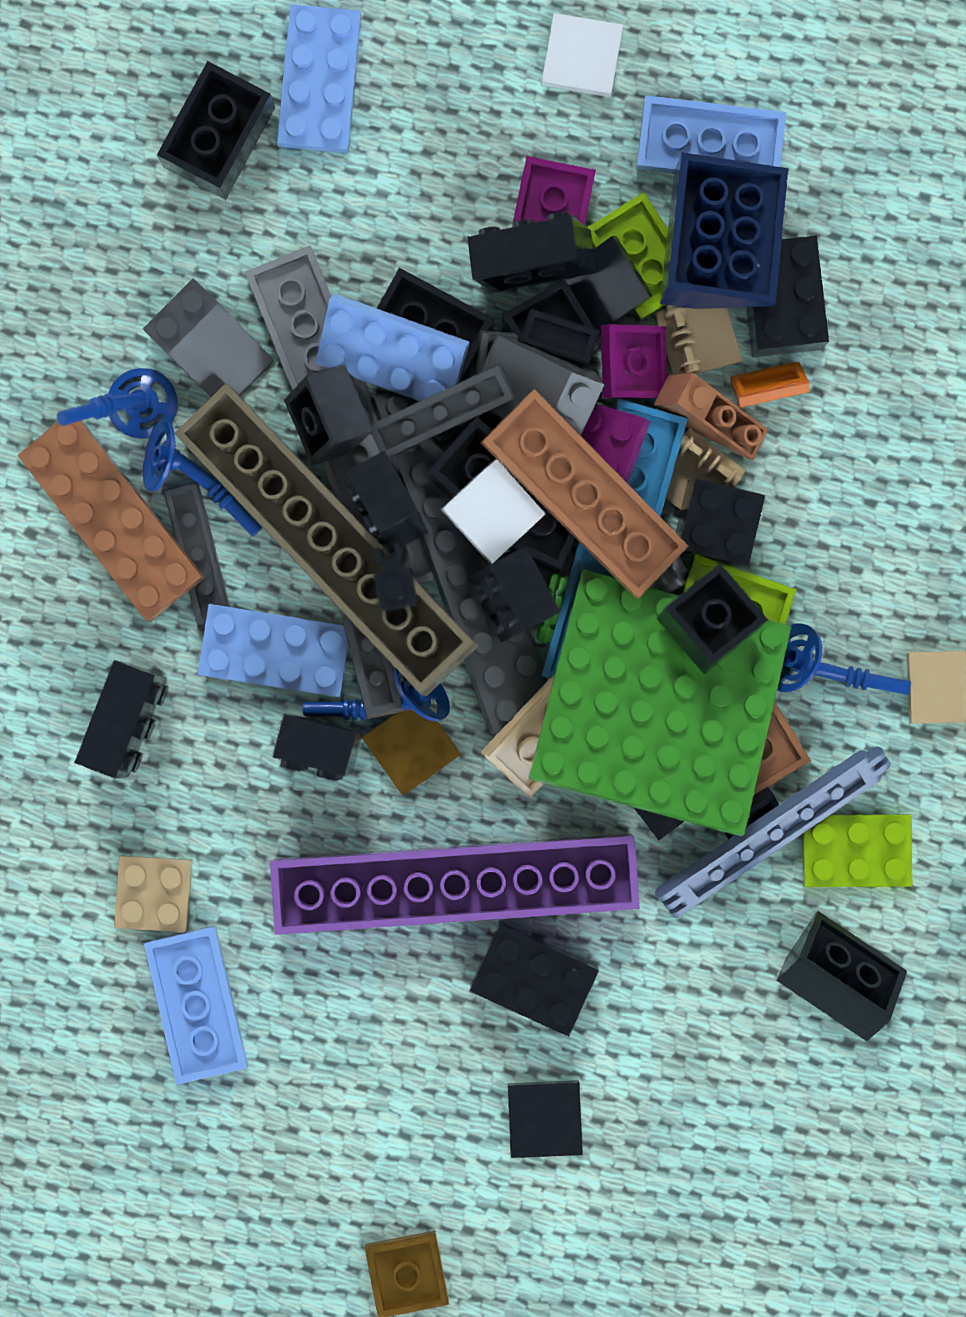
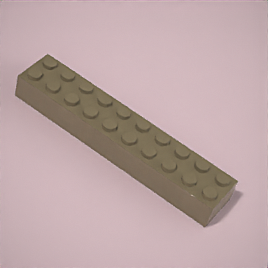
(321, 537)

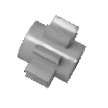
(671, 577)

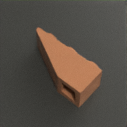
(711, 414)

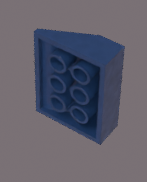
(723, 233)

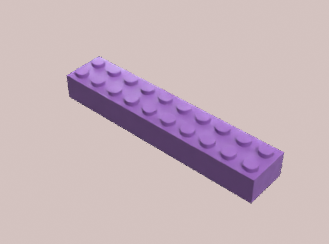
(454, 884)

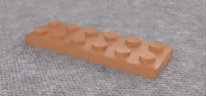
(584, 494)
(111, 517)

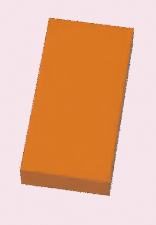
(769, 384)

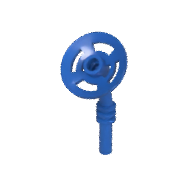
(135, 404)
(168, 458)
(803, 663)
(409, 698)

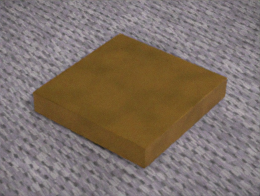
(410, 748)
(406, 1274)

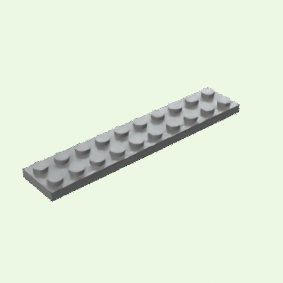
(294, 309)

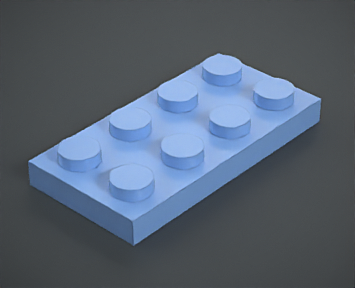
(319, 78)
(707, 130)
(389, 350)
(273, 650)
(196, 1005)

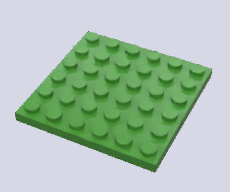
(643, 721)

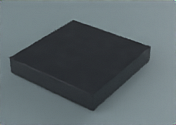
(613, 289)
(545, 1119)

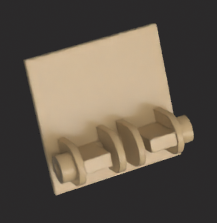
(698, 339)
(700, 461)

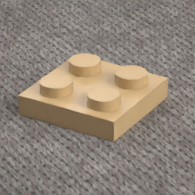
(153, 893)

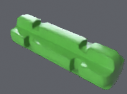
(557, 585)

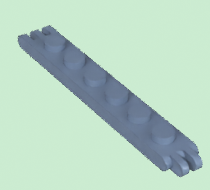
(773, 831)

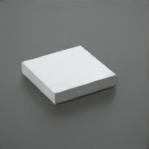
(582, 55)
(493, 511)

